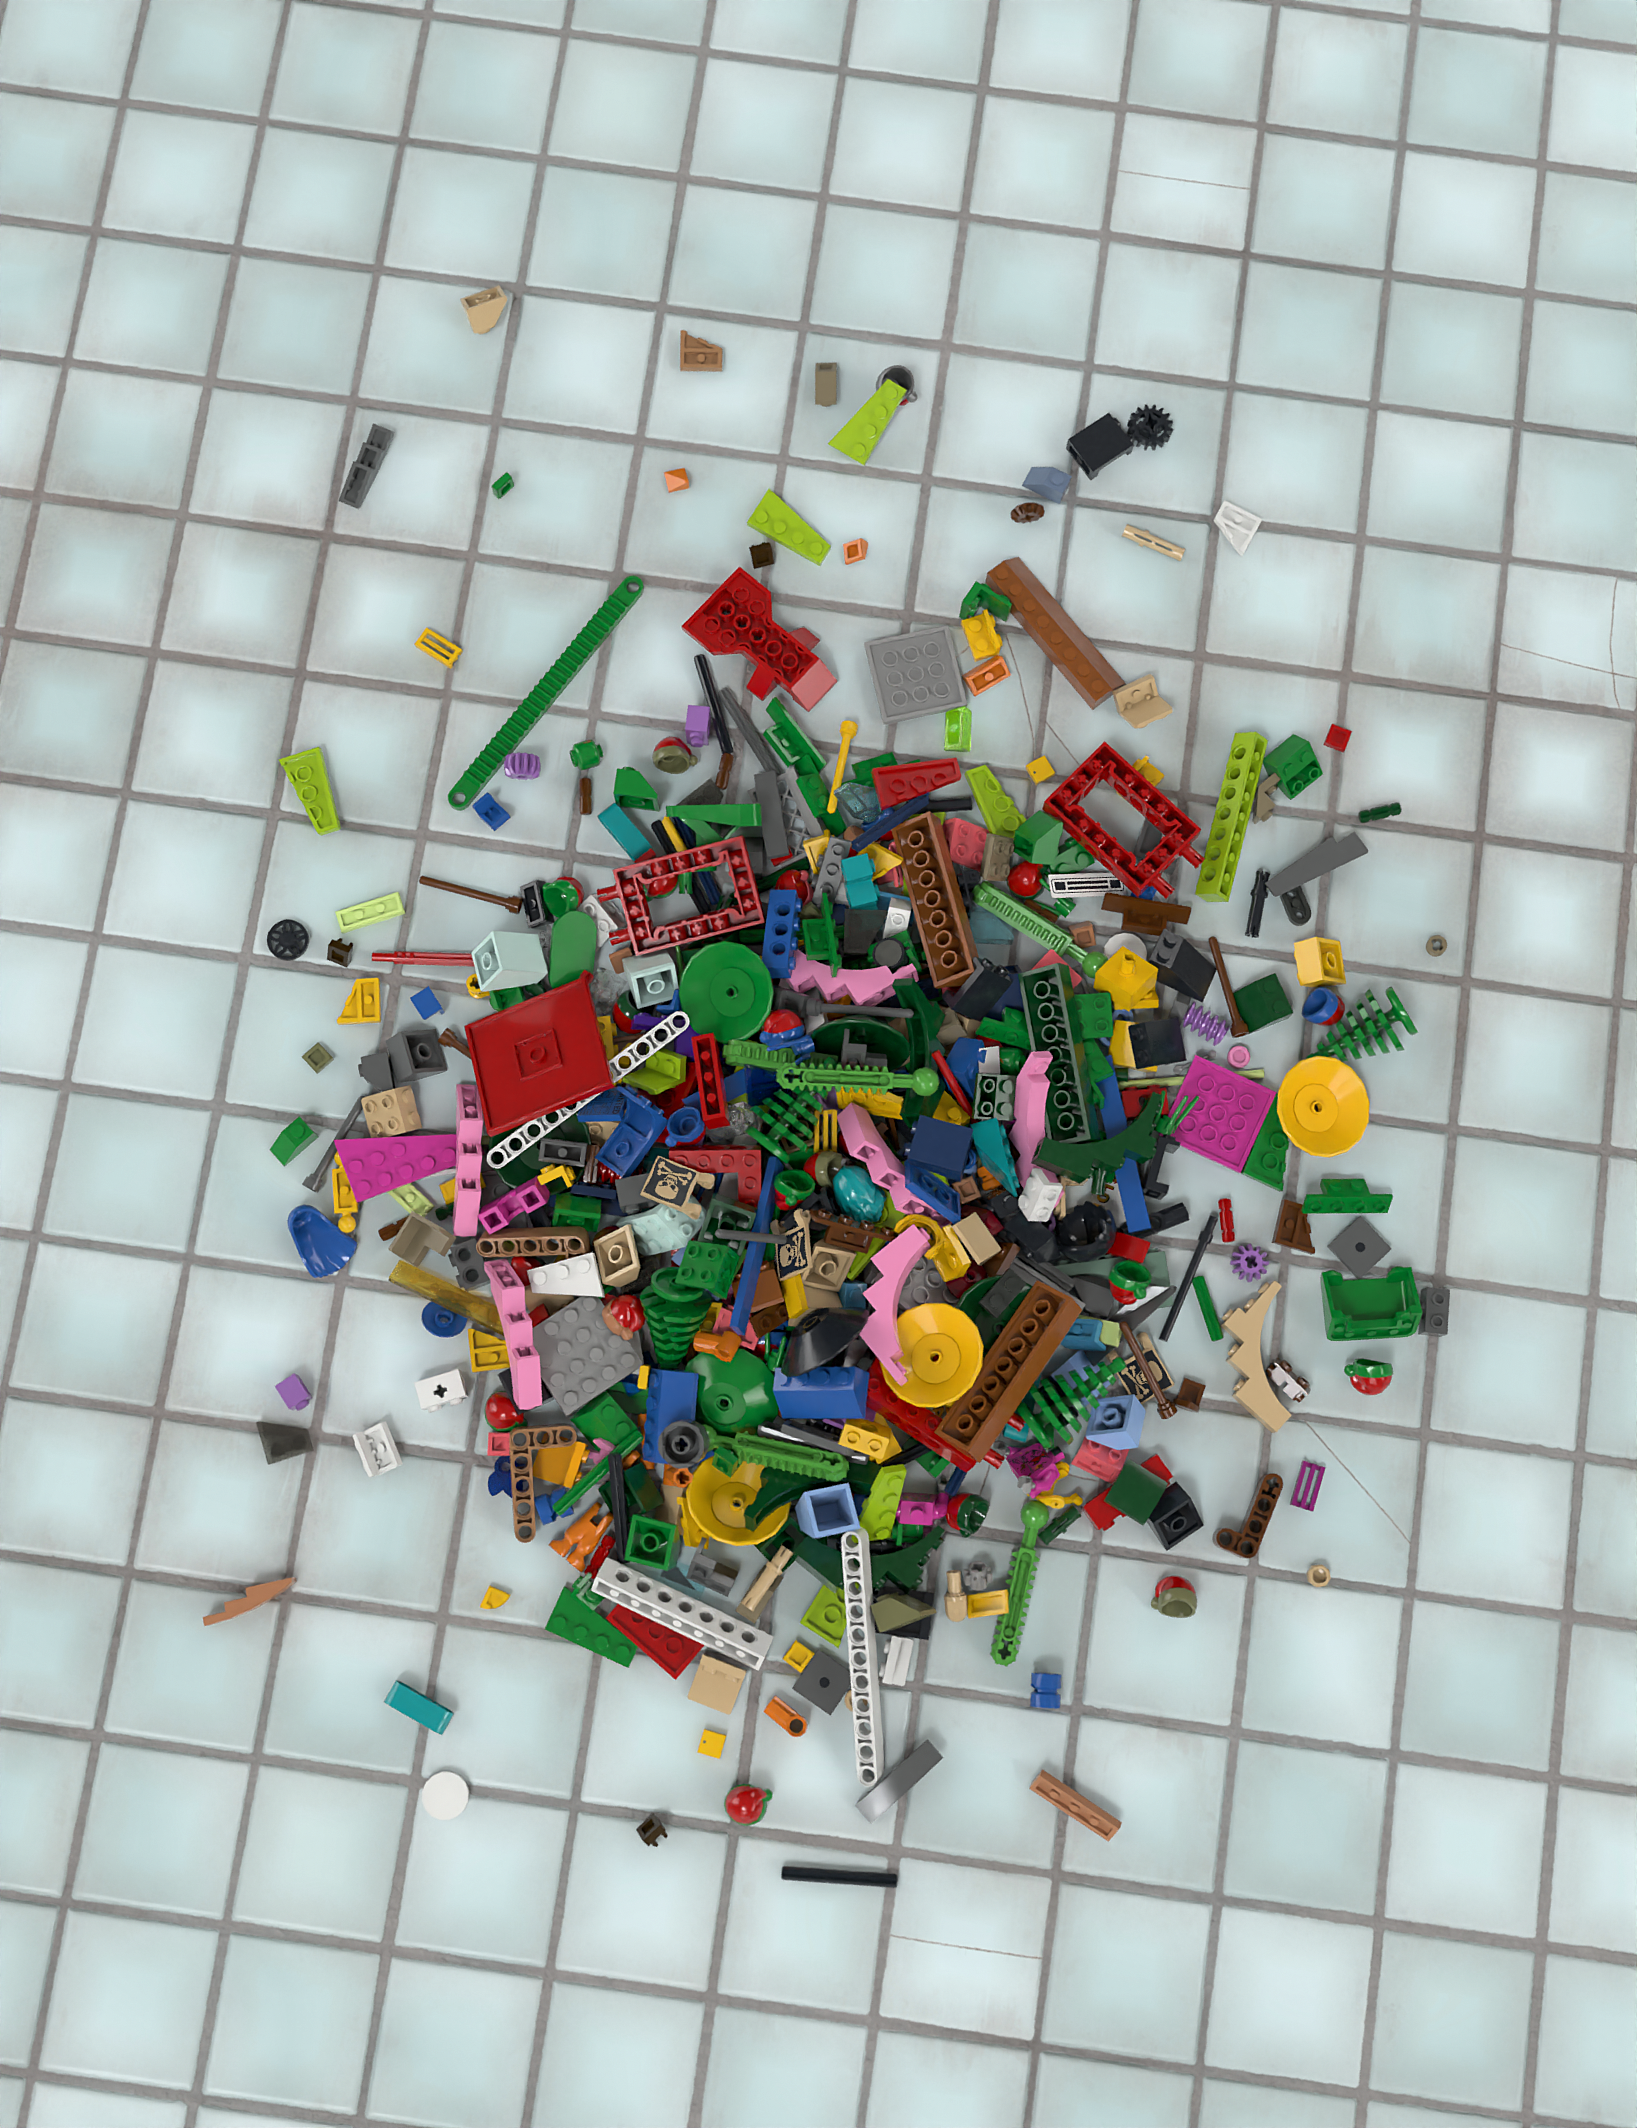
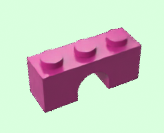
(503, 1209)

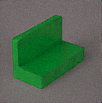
(634, 1404)

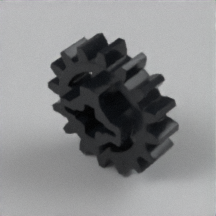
(1143, 433)

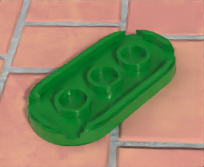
(571, 947)

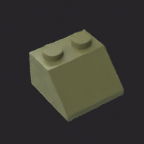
(897, 1611)

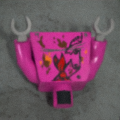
(1032, 1466)
(922, 1507)

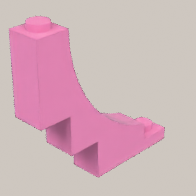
(863, 986)
(1030, 1112)
(468, 1160)
(884, 1168)
(895, 1264)
(517, 1328)

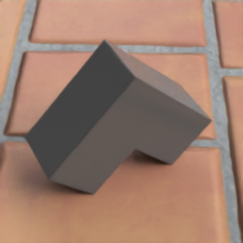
(1180, 1006)

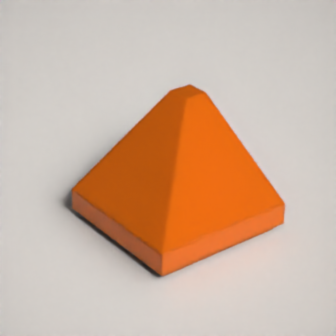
(676, 480)
(855, 551)

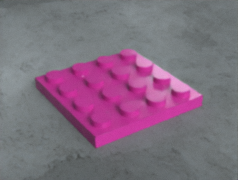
(1225, 1116)

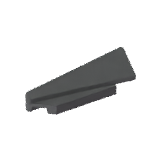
(1317, 862)
(1135, 1315)
(809, 1436)

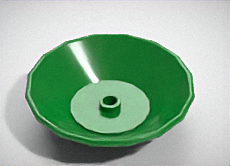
(707, 987)
(743, 1383)

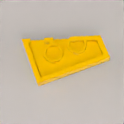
(876, 1104)

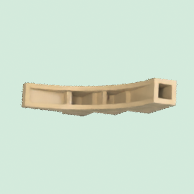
(1246, 1359)

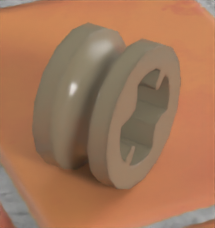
(1429, 945)

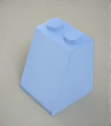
(827, 1511)

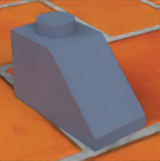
(1048, 482)

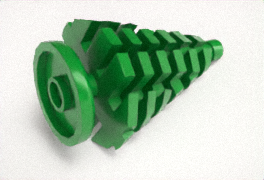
(1371, 1027)
(788, 1118)
(673, 1315)
(1061, 1404)

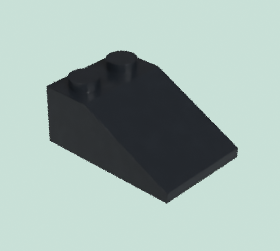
(1181, 966)

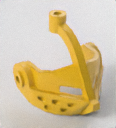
(927, 1223)
(1057, 1501)

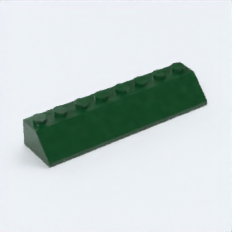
(1056, 1028)

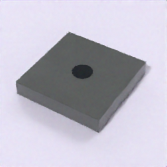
(1359, 1247)
(823, 1682)

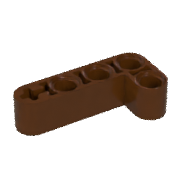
(1252, 1513)

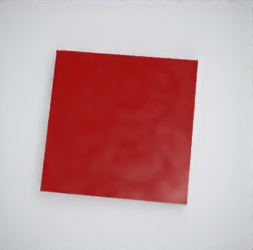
(538, 1056)

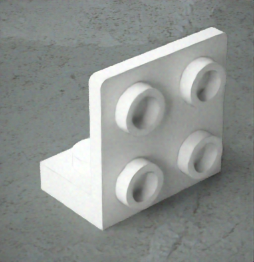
(605, 916)

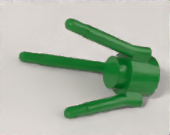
(1063, 905)
(1168, 1125)
(774, 1358)

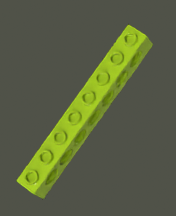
(1231, 817)

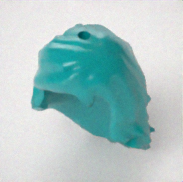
(858, 1194)

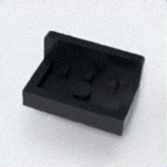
(812, 1202)

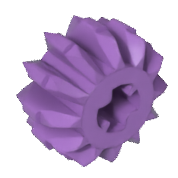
(522, 766)
(1245, 1254)

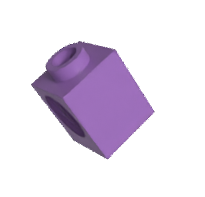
(294, 1392)

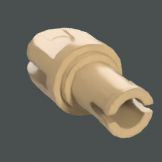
(955, 1598)

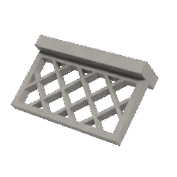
(811, 823)

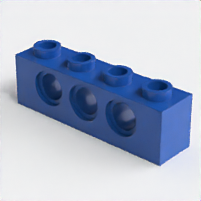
(780, 903)

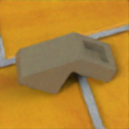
(825, 384)
(1262, 803)
(753, 1616)

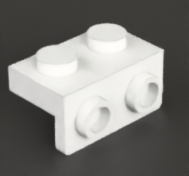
(1039, 1196)
(377, 1450)
(897, 1661)

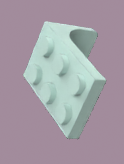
(662, 1228)

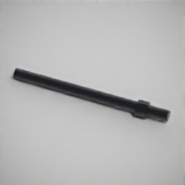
(1204, 1239)

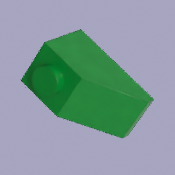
(293, 1141)

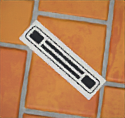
(1085, 885)

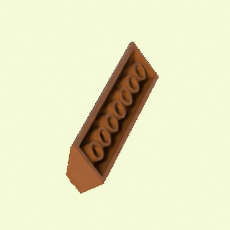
(1055, 632)
(936, 900)
(1009, 1370)

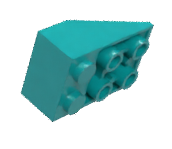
(995, 1152)

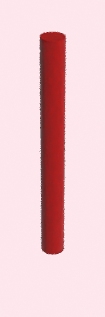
(953, 1084)

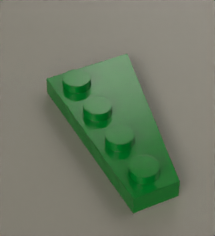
(1268, 1152)
(589, 1630)

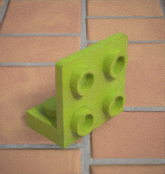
(662, 1071)

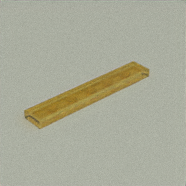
(447, 1296)

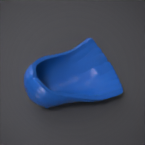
(319, 1241)

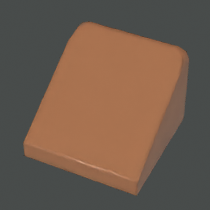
(1083, 934)
(616, 959)
(967, 1189)

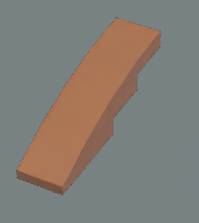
(256, 1597)

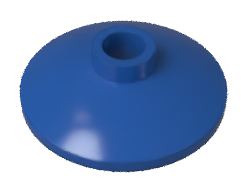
(434, 1315)

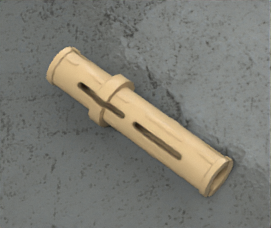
(1130, 532)
(767, 1578)

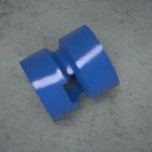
(545, 1502)
(1045, 1690)

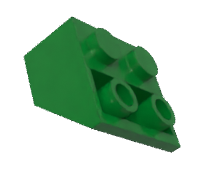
(1294, 765)
(1038, 838)

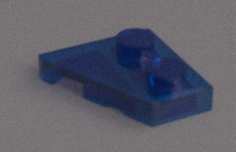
(762, 1085)

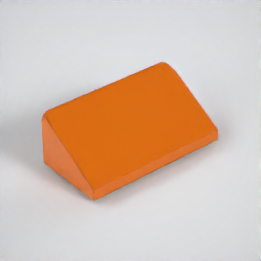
(986, 675)

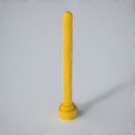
(847, 730)

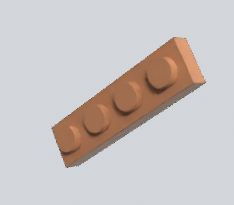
(1075, 1805)

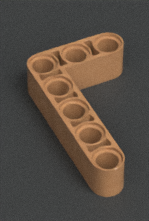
(542, 1237)
(525, 1472)

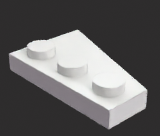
(568, 1277)

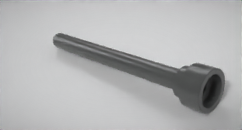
(817, 1007)
(314, 1181)
(750, 1236)

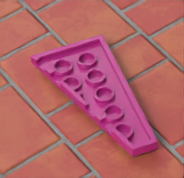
(392, 1162)

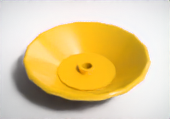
(1340, 1103)
(934, 1331)
(712, 1499)

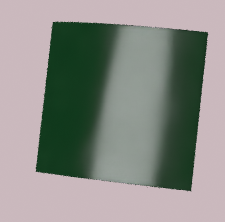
(1135, 1492)

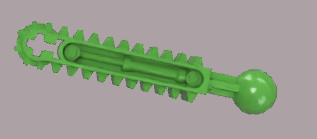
(1035, 926)
(741, 1052)
(923, 1081)
(781, 1455)
(1034, 1516)

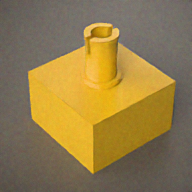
(1126, 978)

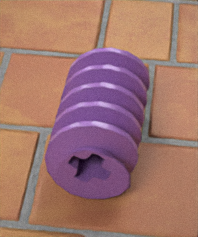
(1205, 1024)

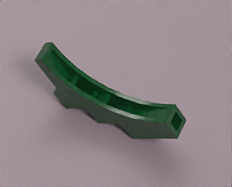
(923, 1041)
(1078, 1160)
(783, 1487)
(899, 1567)

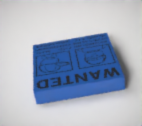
(607, 1106)

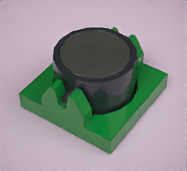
(894, 952)

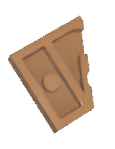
(698, 354)

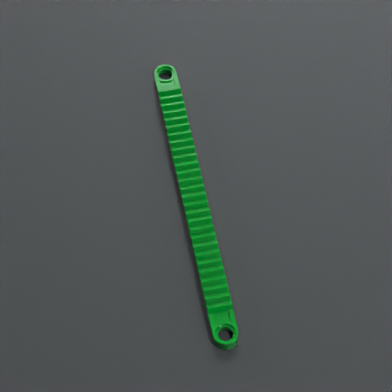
(545, 693)

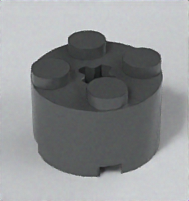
(692, 1433)

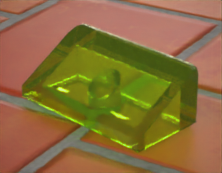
(958, 730)

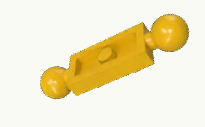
(343, 1197)

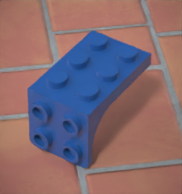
(632, 1135)

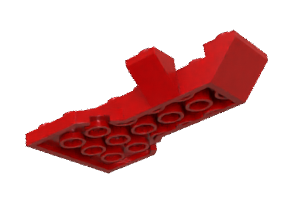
(778, 656)

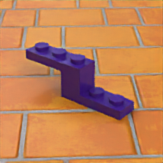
(682, 1042)

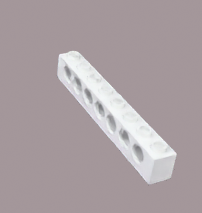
(682, 1613)

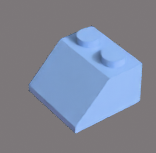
(1076, 1362)
(1117, 1422)

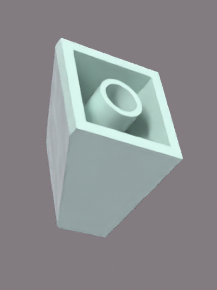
(508, 960)
(651, 977)

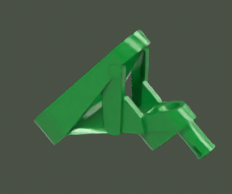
(695, 818)

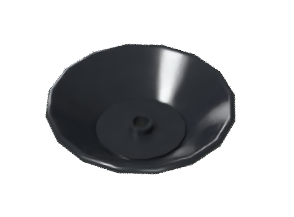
(821, 1338)

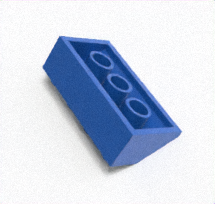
(822, 1393)
(669, 1399)

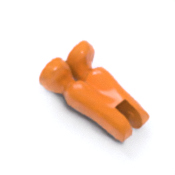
(583, 1533)

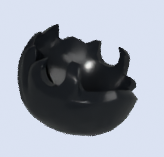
(1086, 1232)

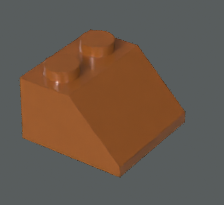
(768, 1287)

